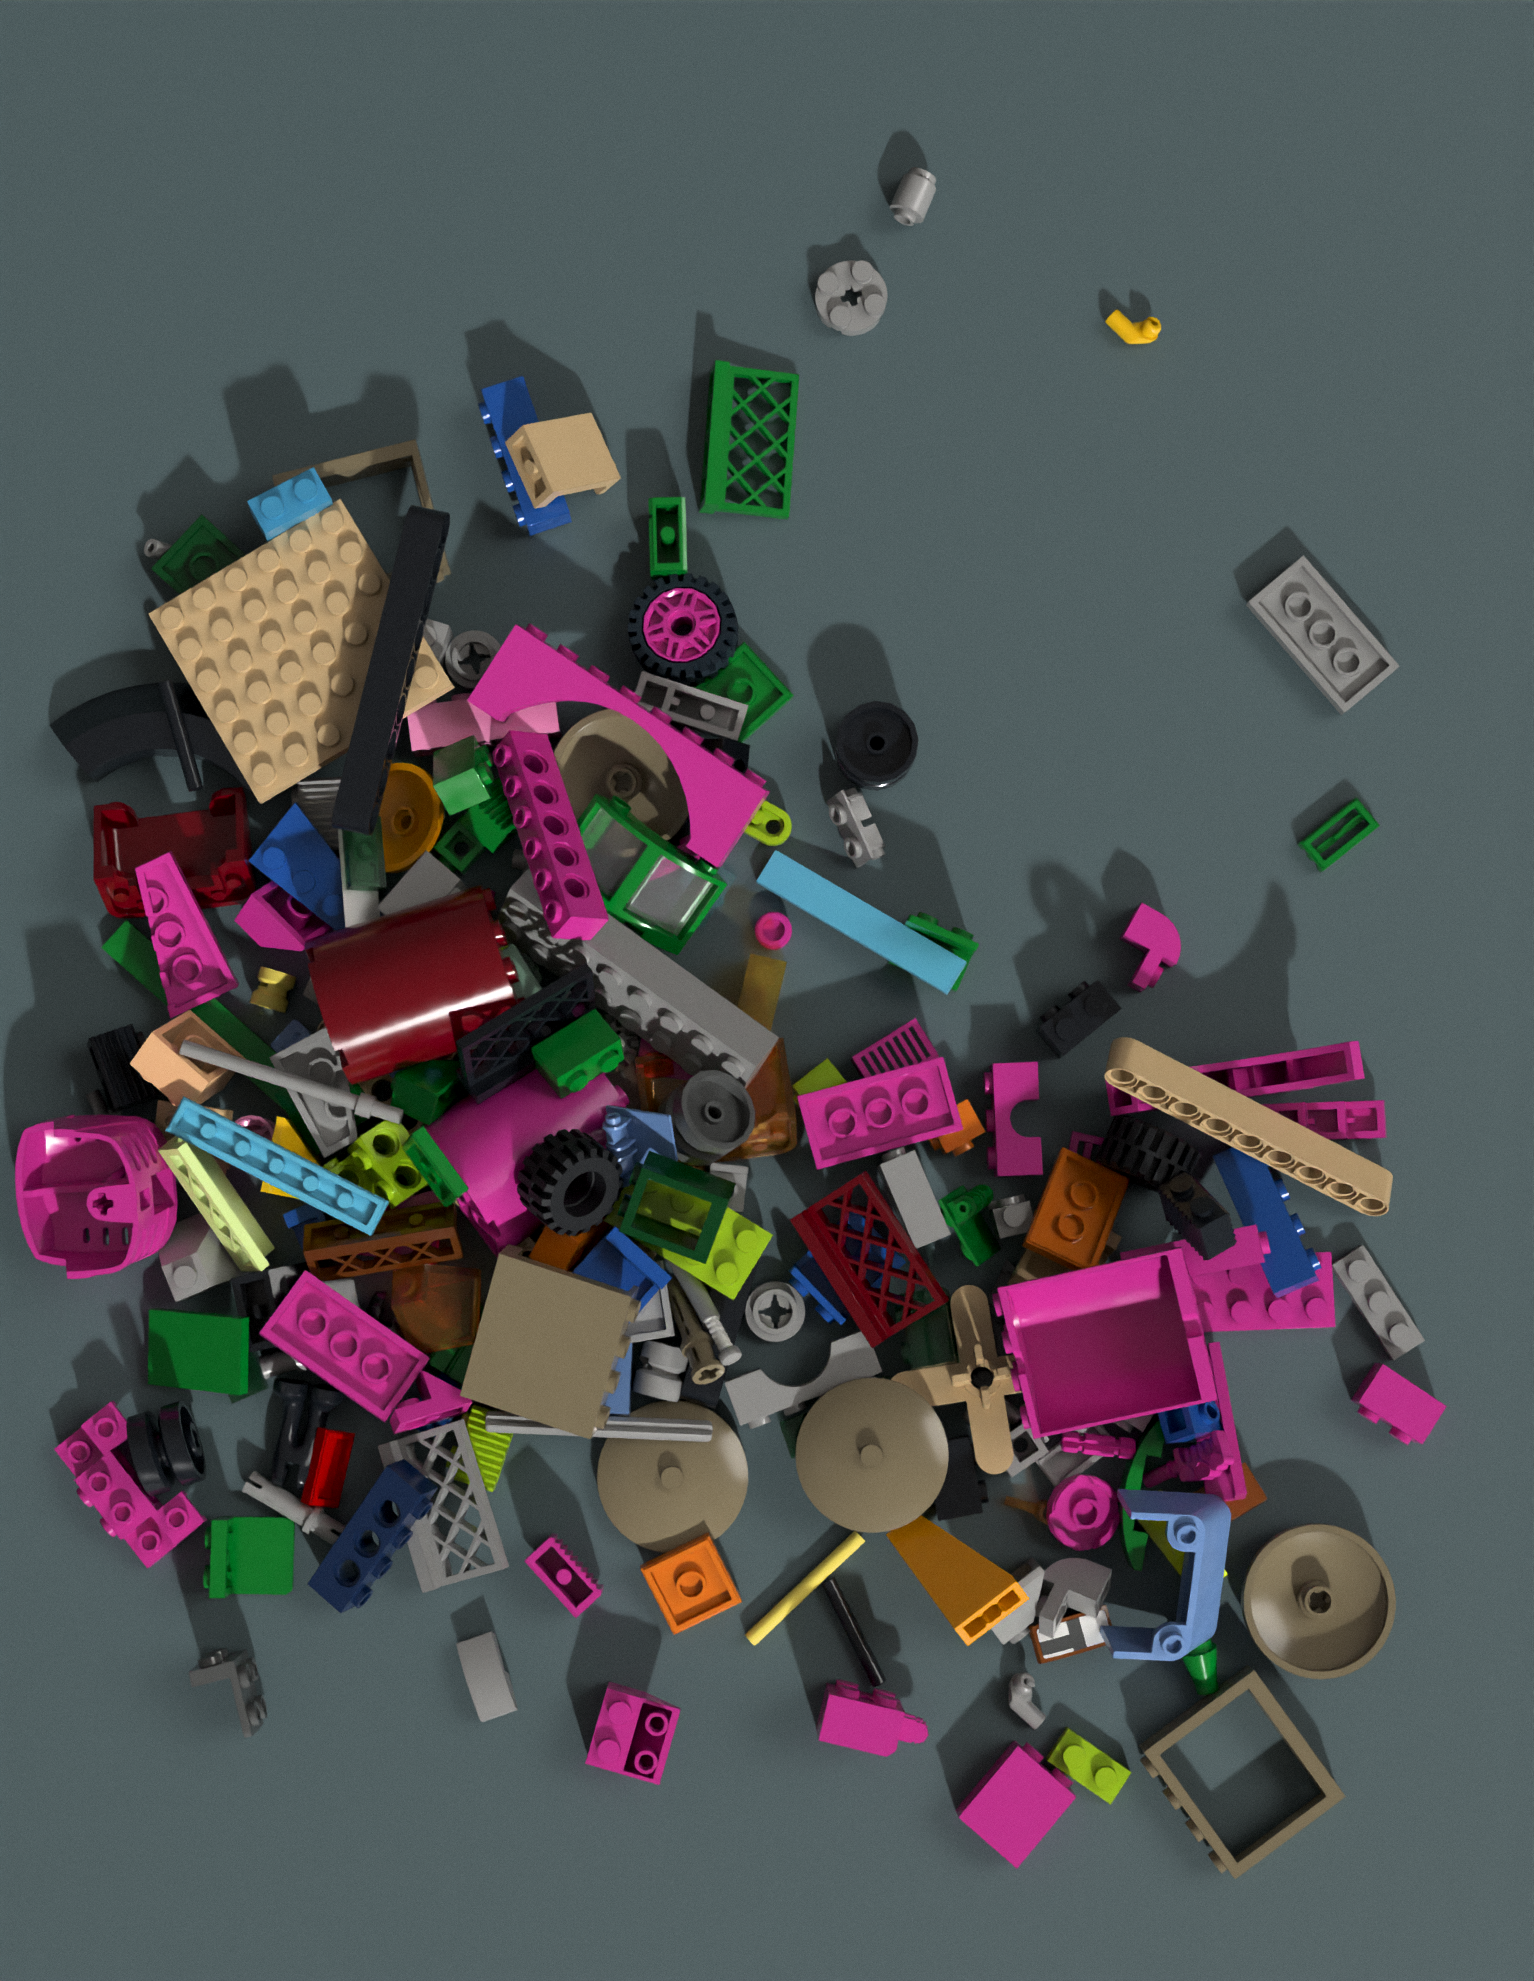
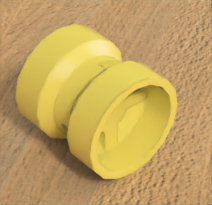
(272, 989)

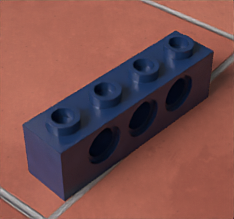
(335, 1576)

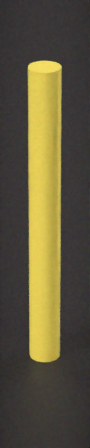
(804, 1588)

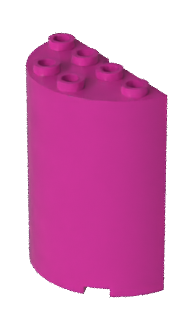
(494, 1137)
(1106, 1343)

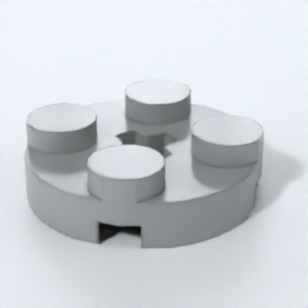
(859, 278)

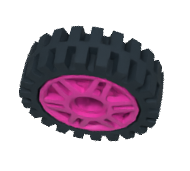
(679, 603)

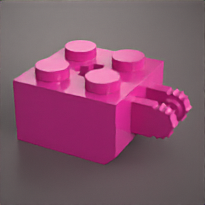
(866, 1719)

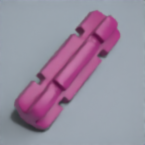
(1098, 1445)

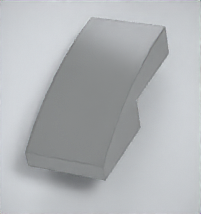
(486, 1676)

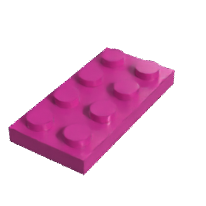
(880, 1113)
(1244, 1300)
(344, 1346)

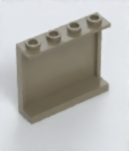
(549, 1344)

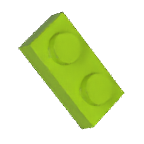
(1088, 1765)

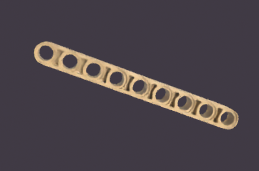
(1248, 1126)

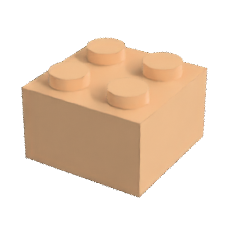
(177, 1074)

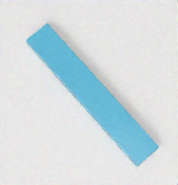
(861, 922)
(277, 1166)

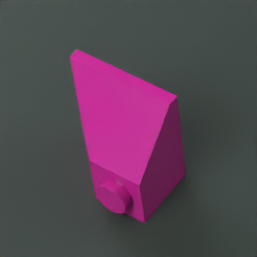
(279, 920)

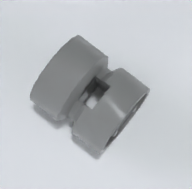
(660, 1371)

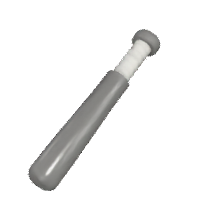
(707, 1314)

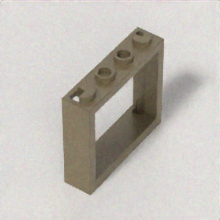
(371, 464)
(1197, 1714)

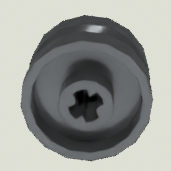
(709, 1116)

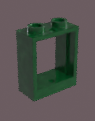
(687, 1180)

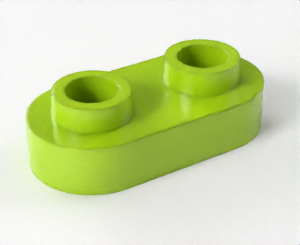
(766, 814)

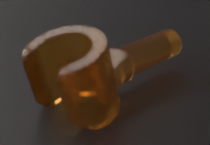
(1030, 1507)

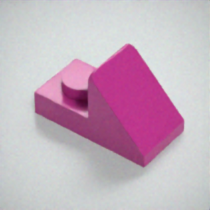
(437, 1404)

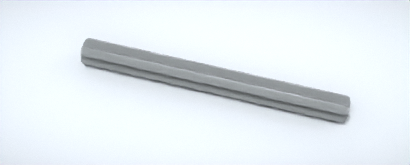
(615, 1427)

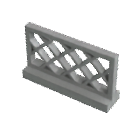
(429, 1546)

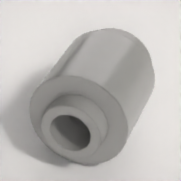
(913, 196)

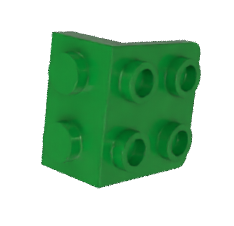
(250, 1556)

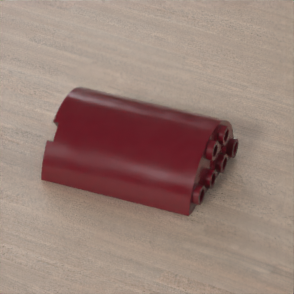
(412, 982)

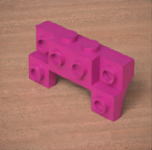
(116, 1491)

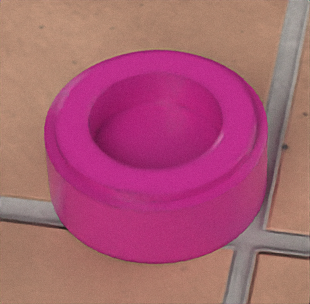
(773, 930)

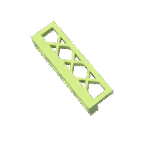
(218, 1204)

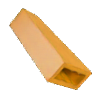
(959, 1580)

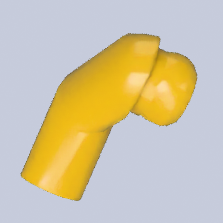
(1135, 332)

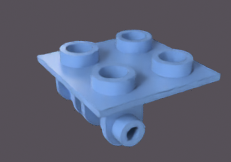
(634, 1134)

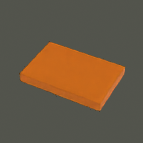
(1076, 1211)

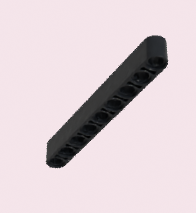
(391, 670)

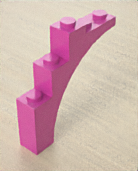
(1267, 1074)

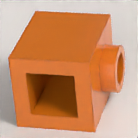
(961, 1140)

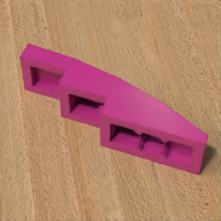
(1338, 1119)

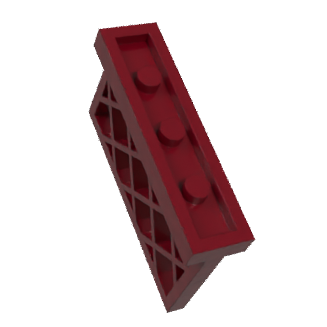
(848, 1272)

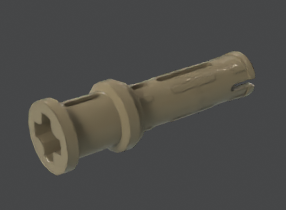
(695, 1342)

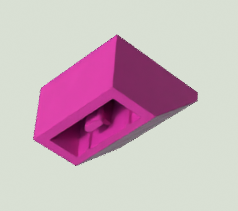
(633, 1733)

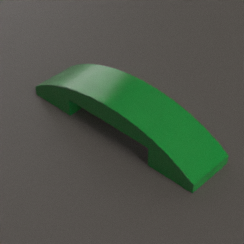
(1134, 1540)

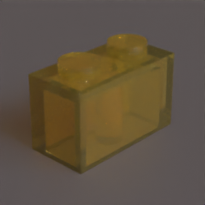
(762, 988)

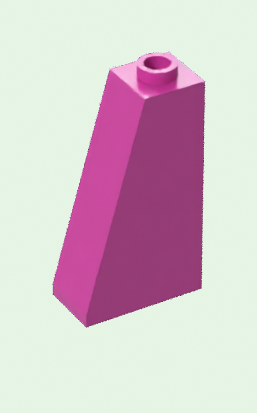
(1247, 1251)

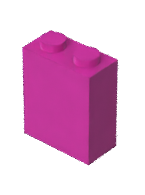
(1016, 1802)

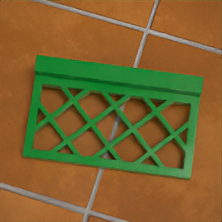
(717, 438)

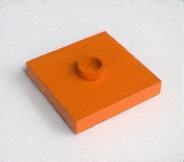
(691, 1583)

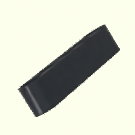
(730, 1317)

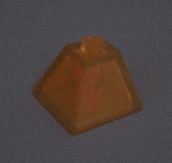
(437, 1305)

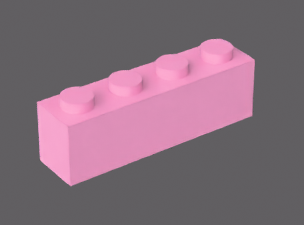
(451, 721)

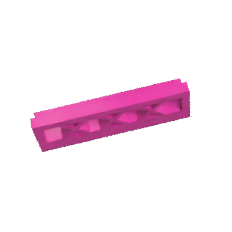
(1231, 1482)

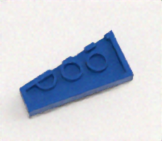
(304, 866)

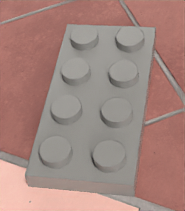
(1322, 635)

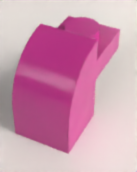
(1157, 938)

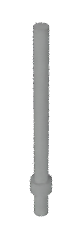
(364, 1105)

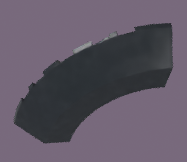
(134, 726)

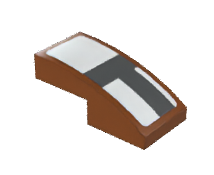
(1074, 1636)

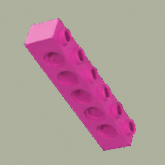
(550, 836)

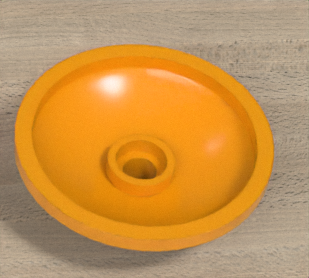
(408, 800)

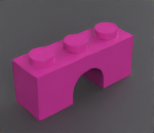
(1011, 1152)

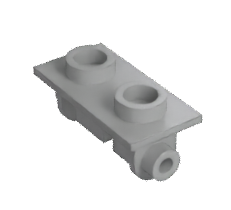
(860, 842)

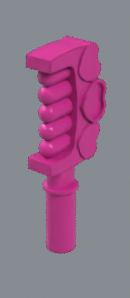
(1195, 1463)

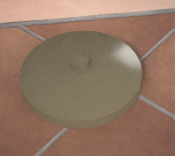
(621, 759)
(872, 1455)
(669, 1488)
(1318, 1601)

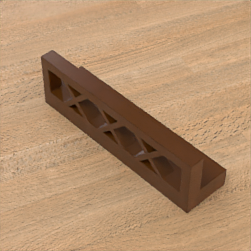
(406, 1226)

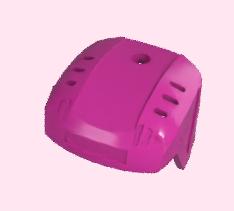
(94, 1183)

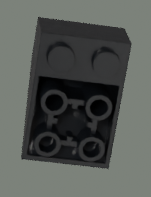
(262, 1293)

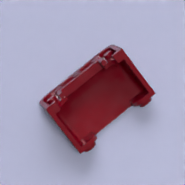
(207, 844)

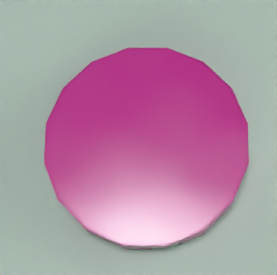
(1083, 1512)

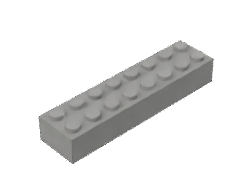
(644, 990)

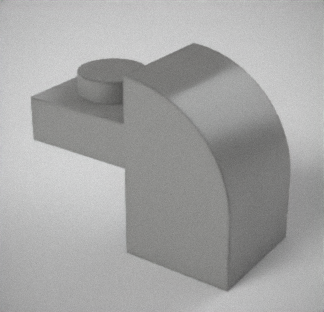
(1071, 1584)

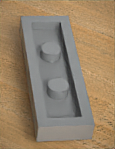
(1377, 1302)

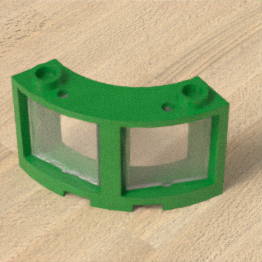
(645, 876)

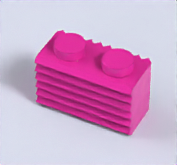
(564, 1575)

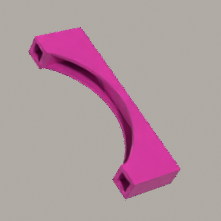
(536, 673)

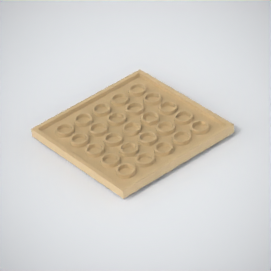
(287, 647)

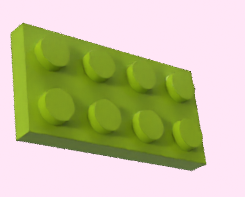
(733, 1251)

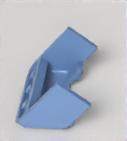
(1200, 1529)

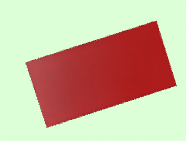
(328, 1467)

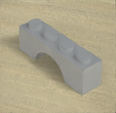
(758, 1396)

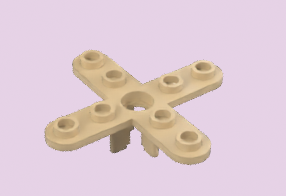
(953, 1382)

